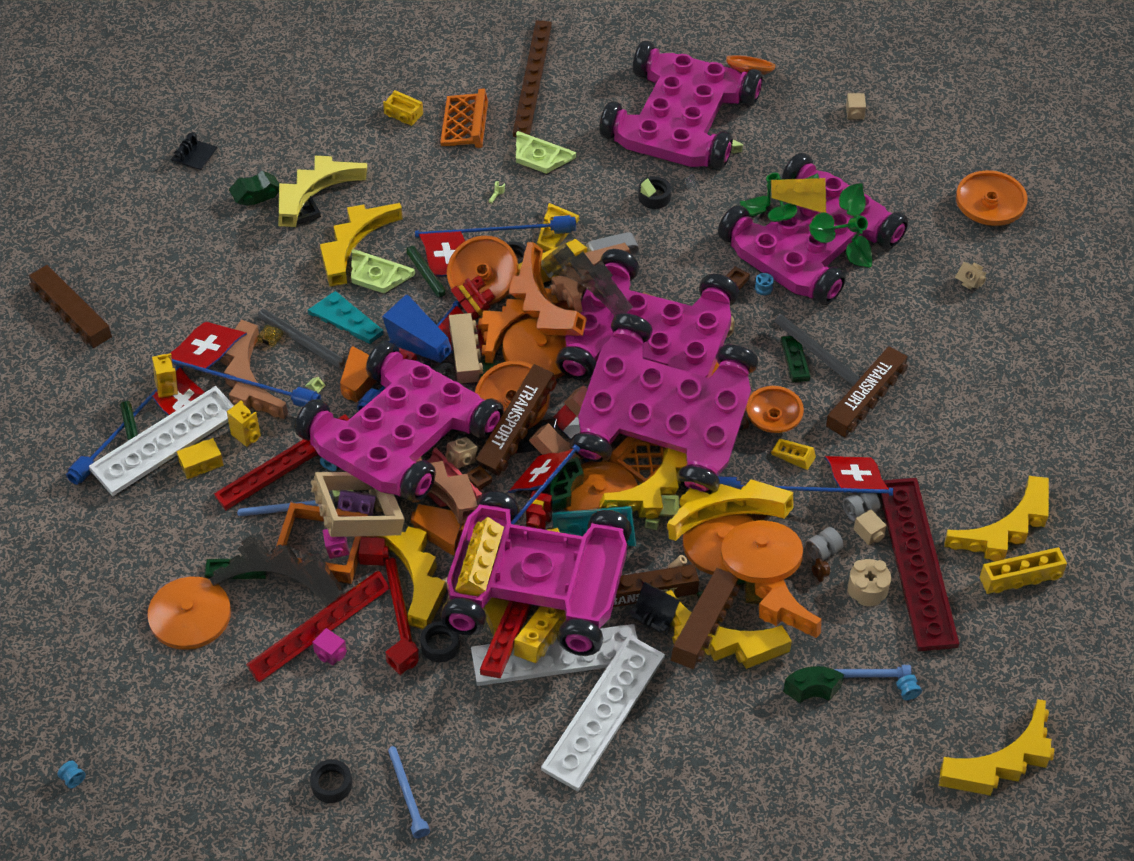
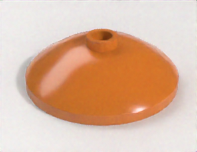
(746, 63)
(775, 402)

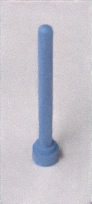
(270, 508)
(864, 673)
(419, 826)

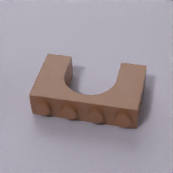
(547, 439)

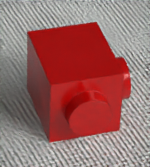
(373, 551)
(402, 656)

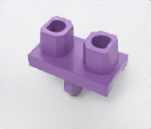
(356, 502)

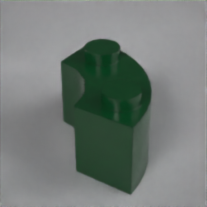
(255, 189)
(565, 483)
(813, 682)

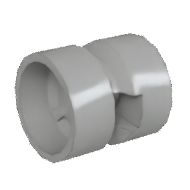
(859, 504)
(824, 544)

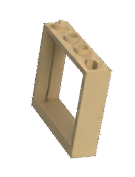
(337, 526)

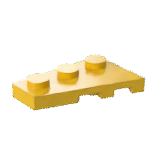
(801, 192)
(548, 239)

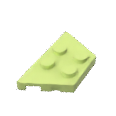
(540, 153)
(377, 272)

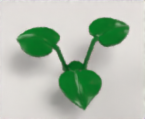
(758, 205)
(823, 226)

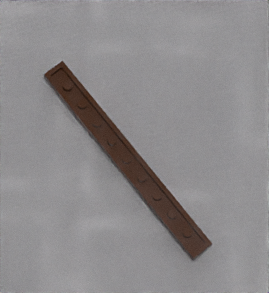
(532, 77)

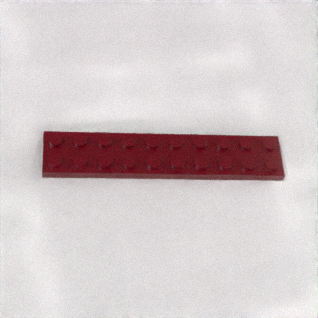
(918, 566)

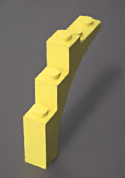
(309, 182)

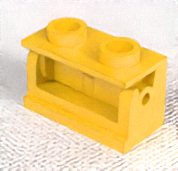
(403, 108)
(164, 375)
(243, 424)
(200, 458)

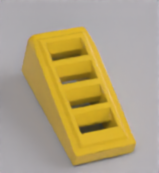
(805, 458)

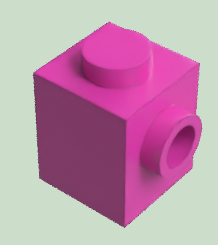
(335, 546)
(329, 647)

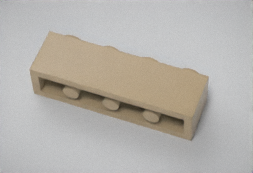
(464, 348)

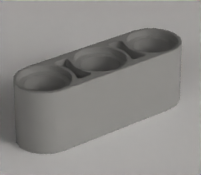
(627, 238)

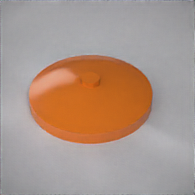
(991, 198)
(486, 258)
(530, 345)
(504, 381)
(600, 479)
(704, 541)
(762, 552)
(189, 613)

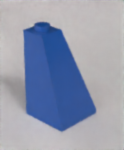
(415, 331)

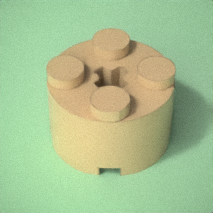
(869, 582)

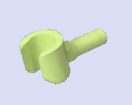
(498, 190)

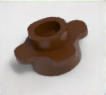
(821, 569)

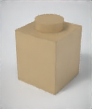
(855, 106)
(870, 527)

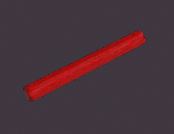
(398, 600)

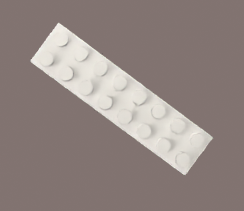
(161, 441)
(556, 659)
(602, 713)

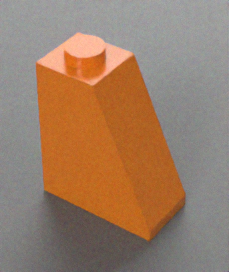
(355, 379)
(440, 526)

